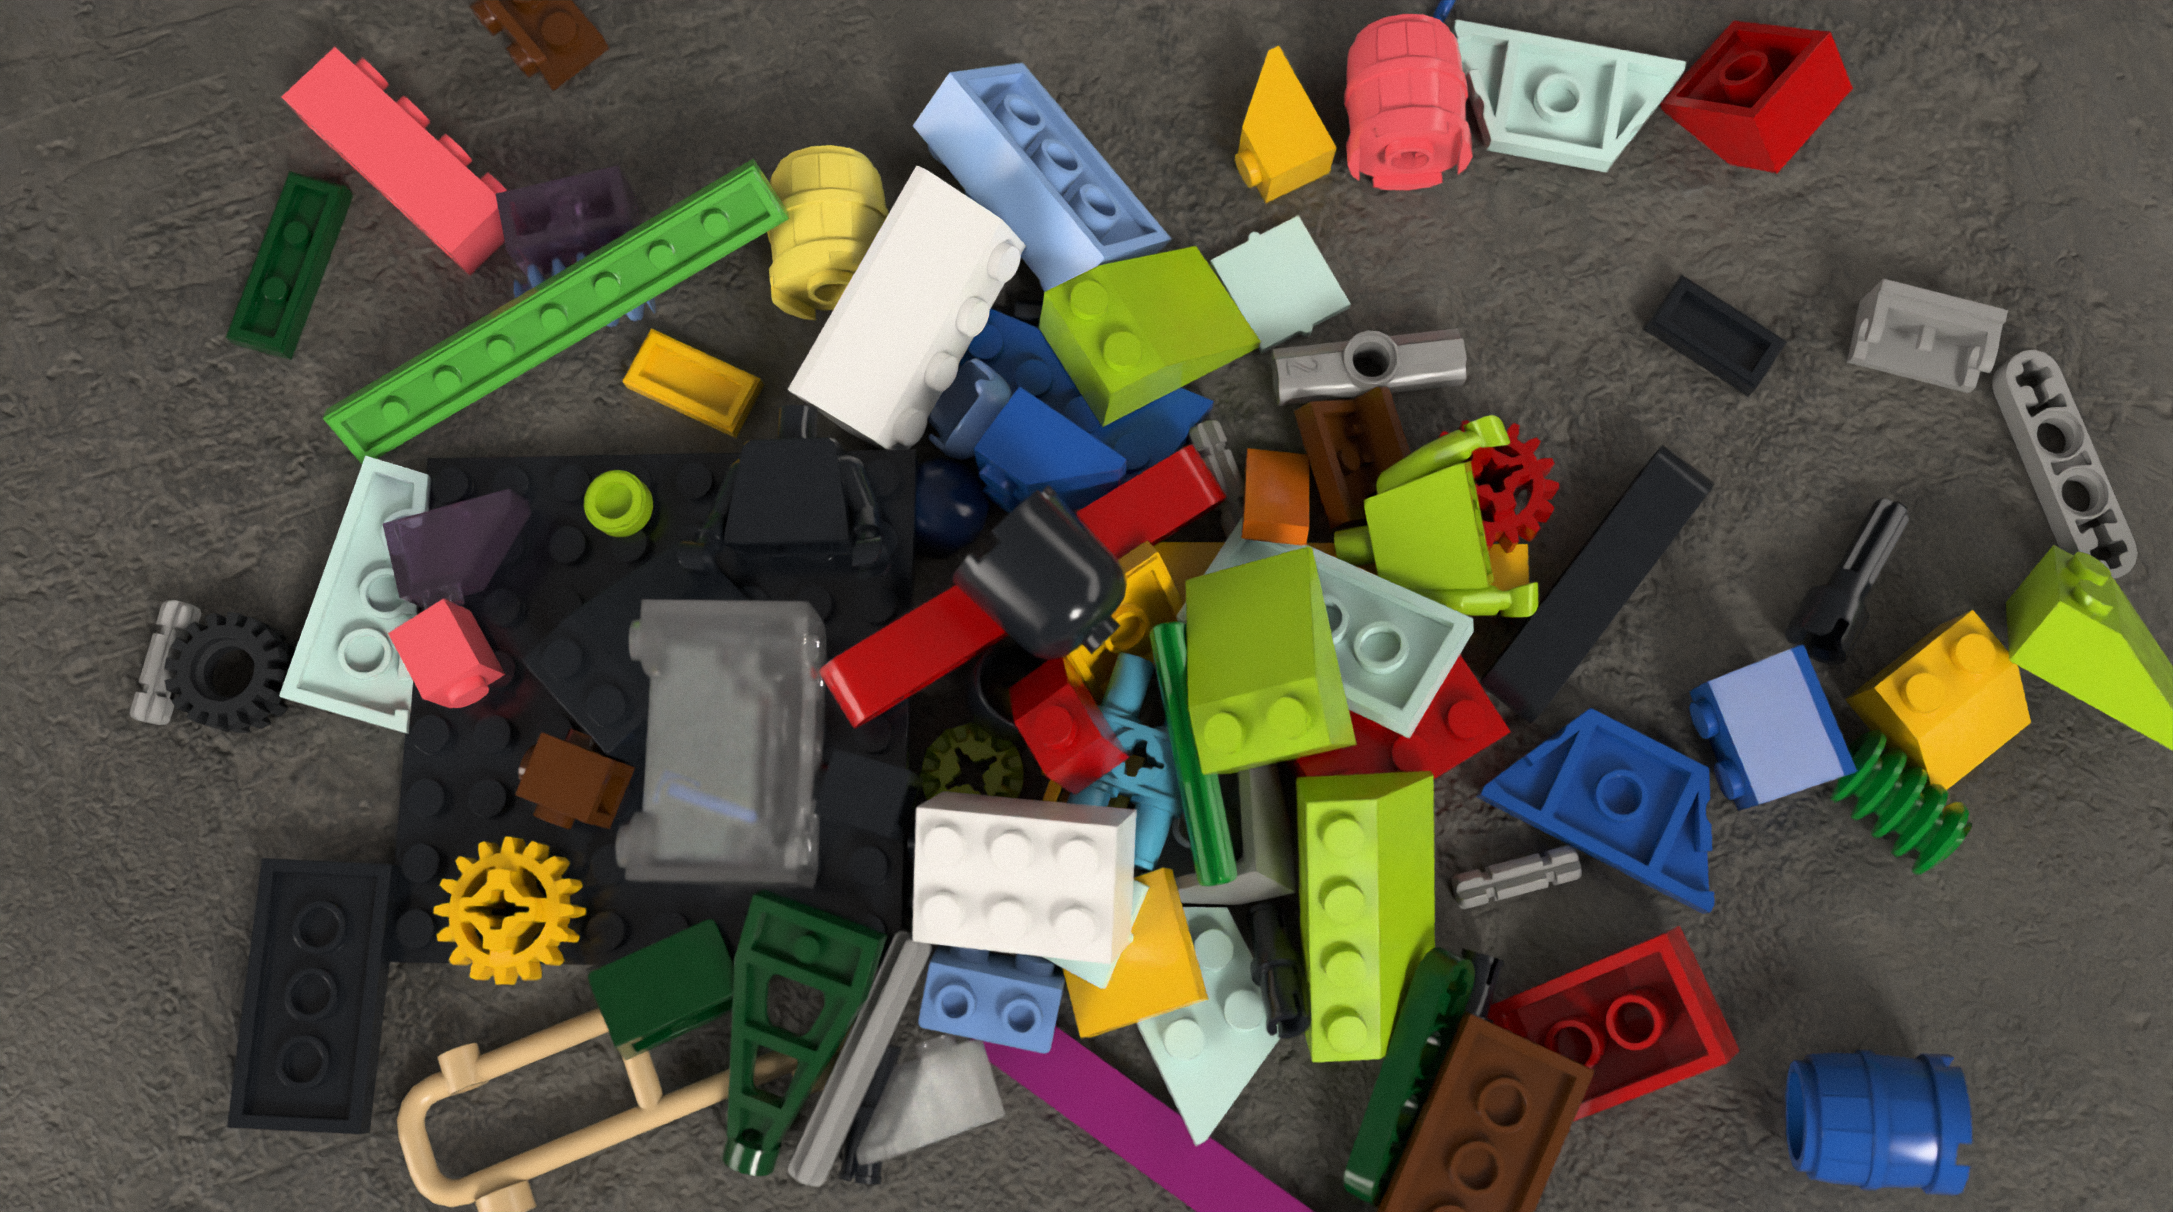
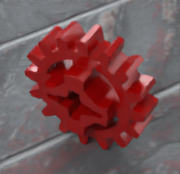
(1511, 470)

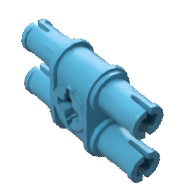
(1152, 790)

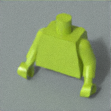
(1430, 528)

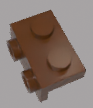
(1349, 450)

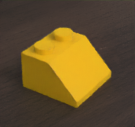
(1947, 700)

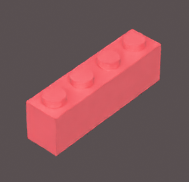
(401, 158)

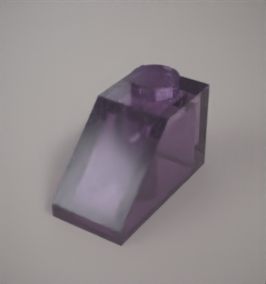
(453, 547)

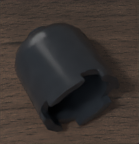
(1047, 579)

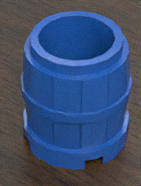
(1879, 1120)

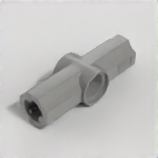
(1406, 361)

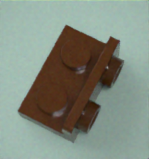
(544, 35)

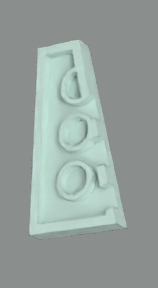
(345, 650)

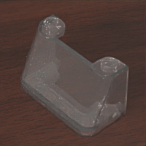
(728, 744)

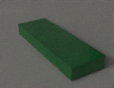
(290, 265)

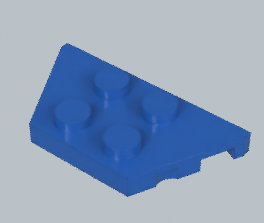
(1617, 802)

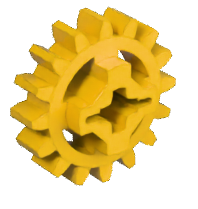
(508, 940)

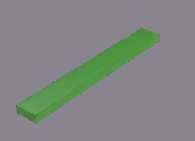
(558, 312)

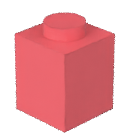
(447, 655)

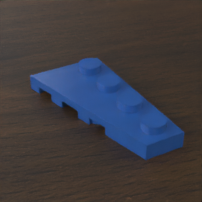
(1027, 361)

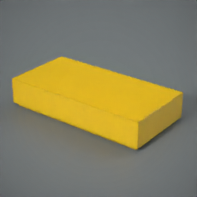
(693, 383)

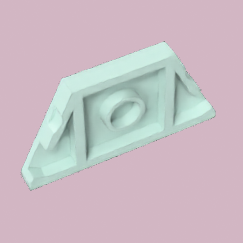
(1559, 95)
(1216, 1044)

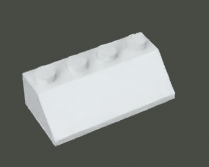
(909, 314)

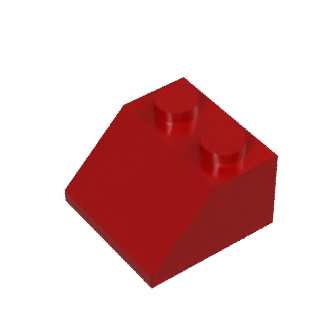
(1760, 93)

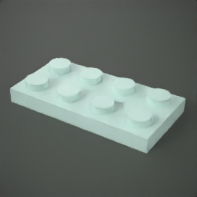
(1385, 637)

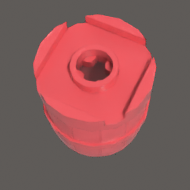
(1406, 103)

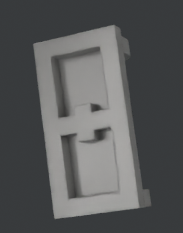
(1926, 335)

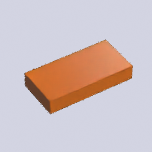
(1276, 497)

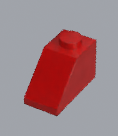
(1064, 726)

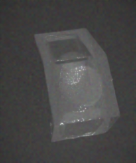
(932, 1099)

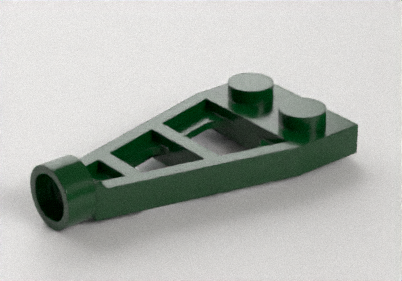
(812, 950)

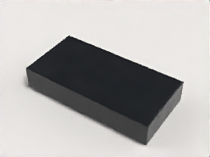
(1715, 335)

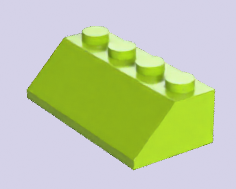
(1363, 905)

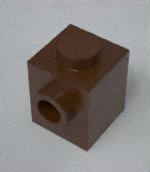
(572, 780)

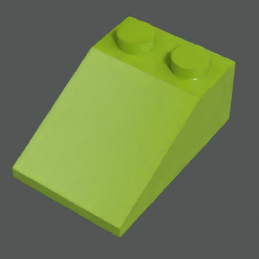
(1143, 329)
(2087, 639)
(1263, 665)

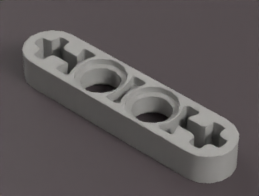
(2075, 463)

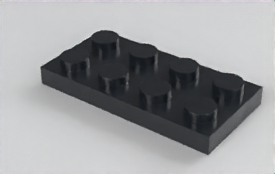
(314, 996)

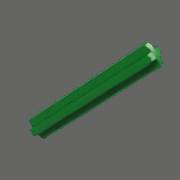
(1199, 792)

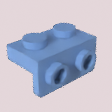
(993, 997)

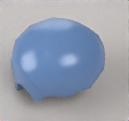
(968, 408)

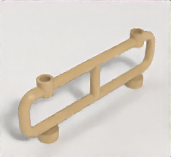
(506, 1184)

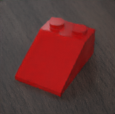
(1629, 1017)

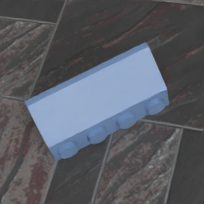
(1036, 173)

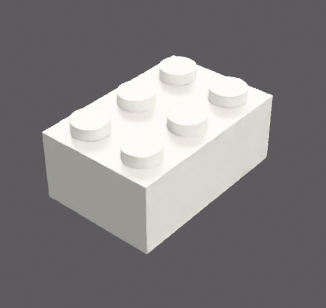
(1024, 876)

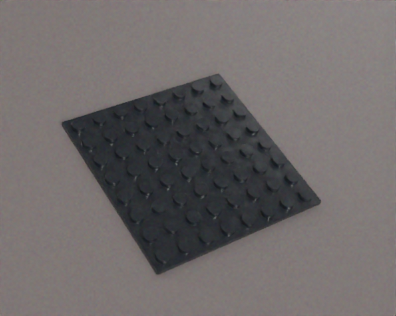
(467, 759)

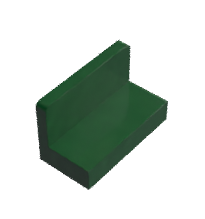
(665, 989)

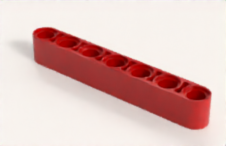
(956, 629)

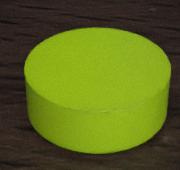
(618, 503)

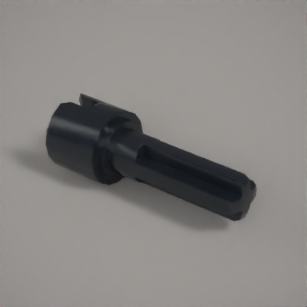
(1837, 609)

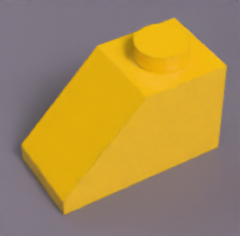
(1282, 134)

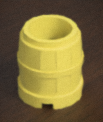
(833, 218)

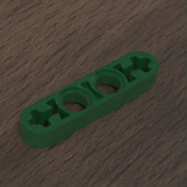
(1408, 1070)

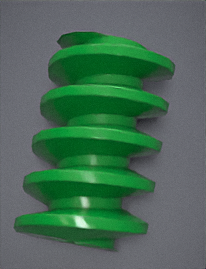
(1902, 802)

